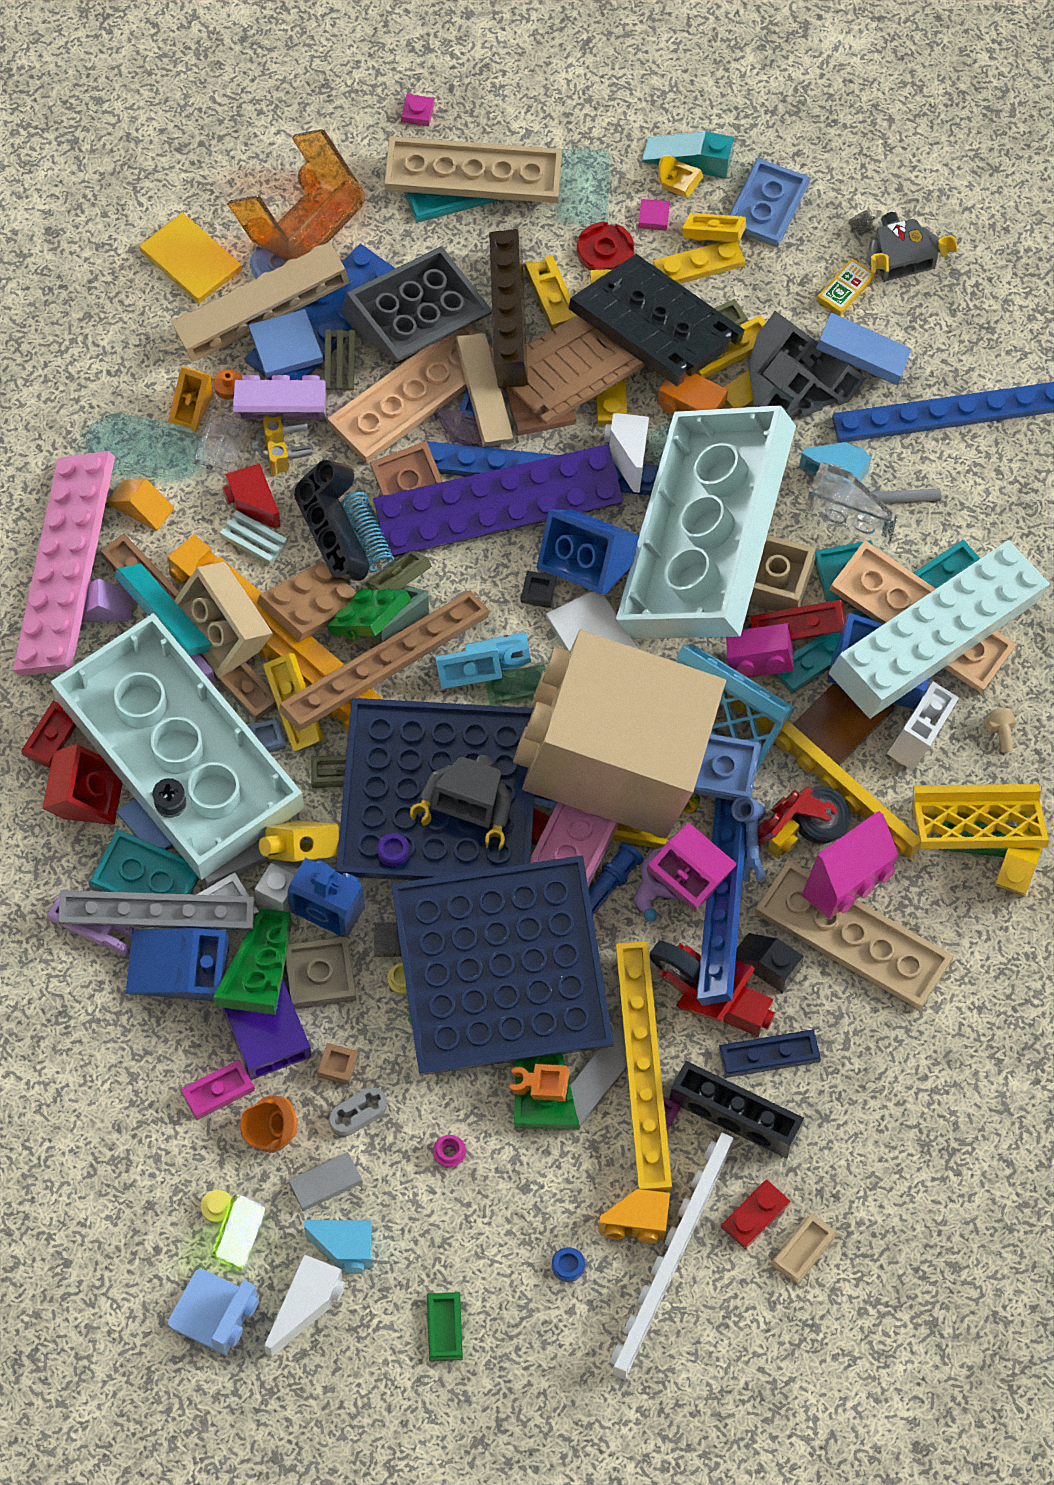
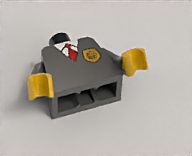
(905, 248)
(468, 792)

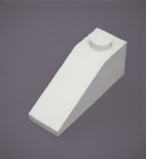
(628, 445)
(923, 726)
(307, 1299)

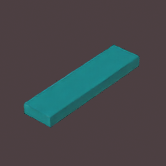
(156, 600)

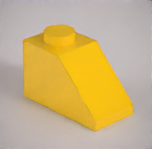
(1018, 868)

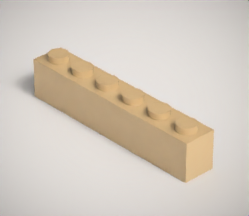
(268, 296)

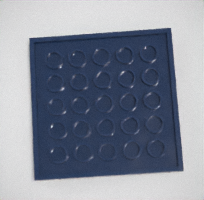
(387, 766)
(501, 965)

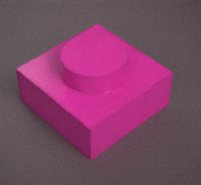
(417, 109)

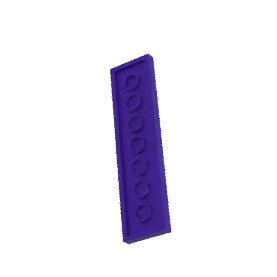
(497, 500)

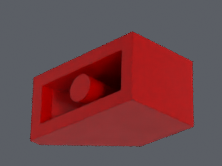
(252, 495)

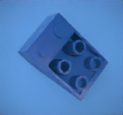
(177, 963)

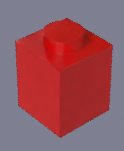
(750, 1012)

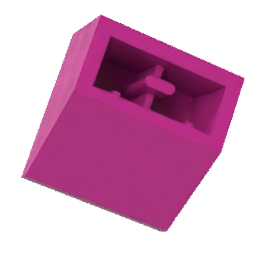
(691, 866)

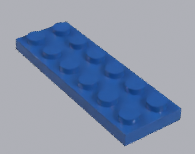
(325, 313)

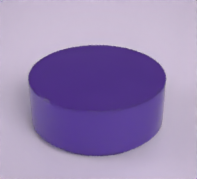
(393, 849)

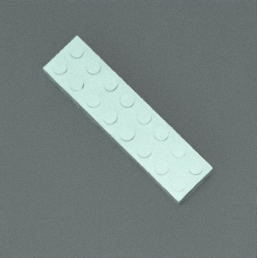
(938, 629)

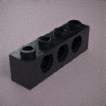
(736, 1109)

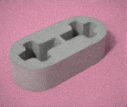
(362, 1117)

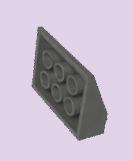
(414, 305)

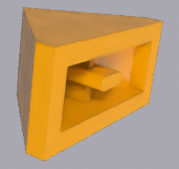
(191, 398)
(142, 502)

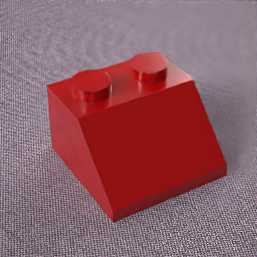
(82, 787)

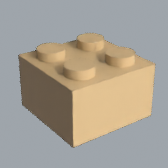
(782, 574)

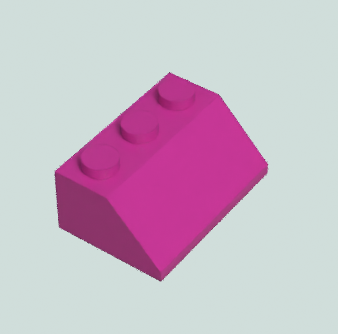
(852, 867)

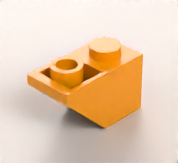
(637, 1215)

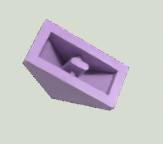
(107, 603)

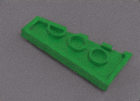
(258, 966)
(544, 1113)

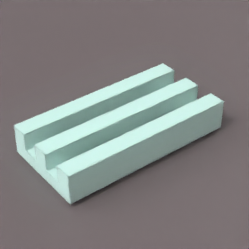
(257, 527)

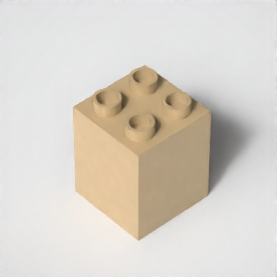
(618, 732)

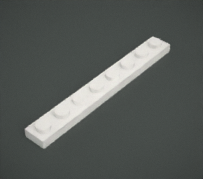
(665, 1266)

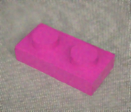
(217, 1089)

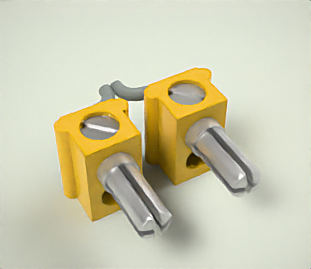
(274, 438)

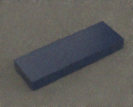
(769, 1053)

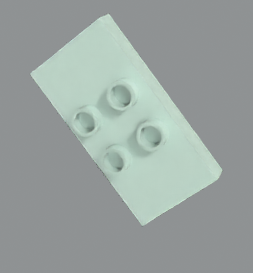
(706, 523)
(164, 719)

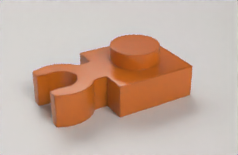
(546, 1082)

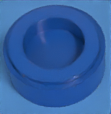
(568, 1264)

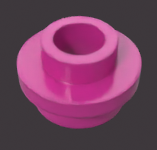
(449, 1141)

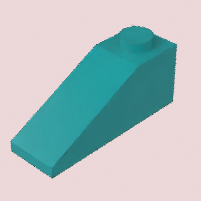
(701, 150)

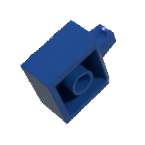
(326, 897)

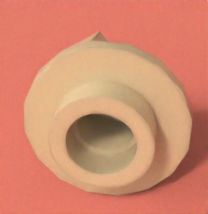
(1002, 721)

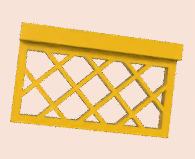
(981, 804)

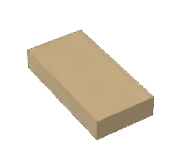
(804, 1248)

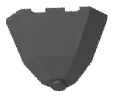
(835, 378)

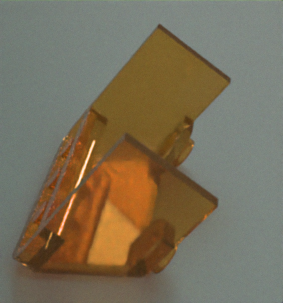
(328, 202)

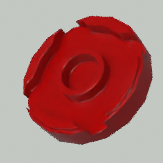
(605, 255)

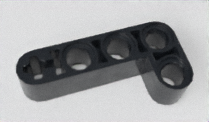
(320, 505)

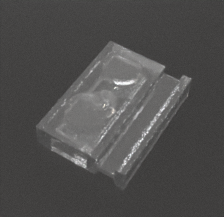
(222, 443)

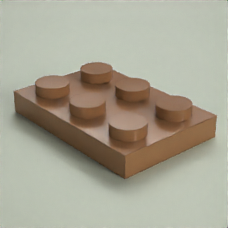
(307, 601)

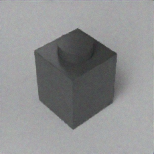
(790, 376)

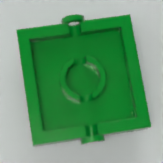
(368, 612)

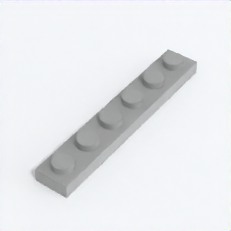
(156, 910)

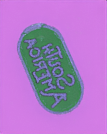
(146, 446)

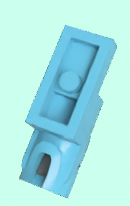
(483, 660)

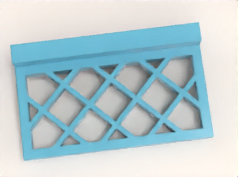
(741, 689)

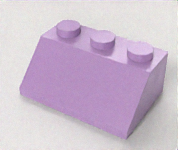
(280, 397)

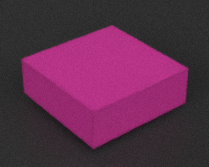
(654, 214)

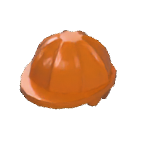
(269, 1124)

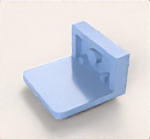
(213, 1311)

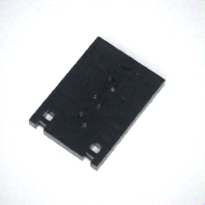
(656, 319)

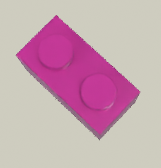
(761, 651)

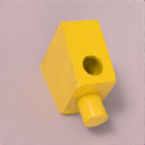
(287, 841)

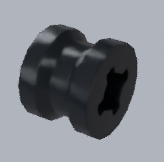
(171, 805)

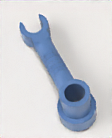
(750, 813)

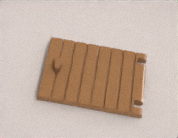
(571, 368)

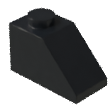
(771, 958)

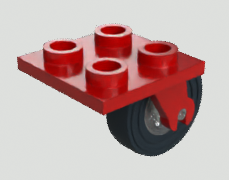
(818, 811)
(681, 969)

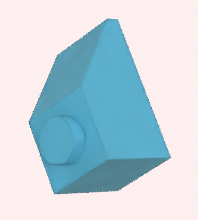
(842, 454)
(343, 1242)

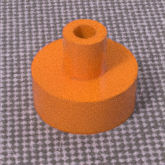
(225, 382)

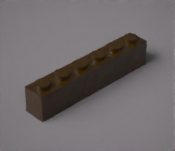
(508, 308)

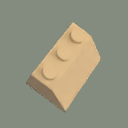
(224, 615)

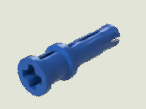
(614, 874)

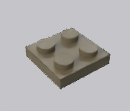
(320, 972)

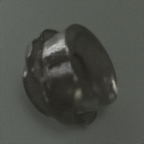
(862, 223)

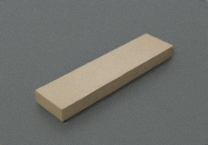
(484, 390)

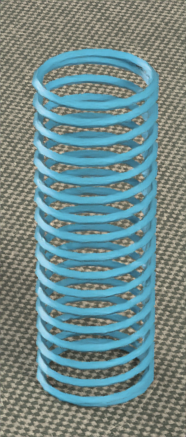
(368, 526)

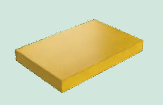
(190, 257)

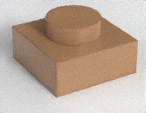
(337, 1064)

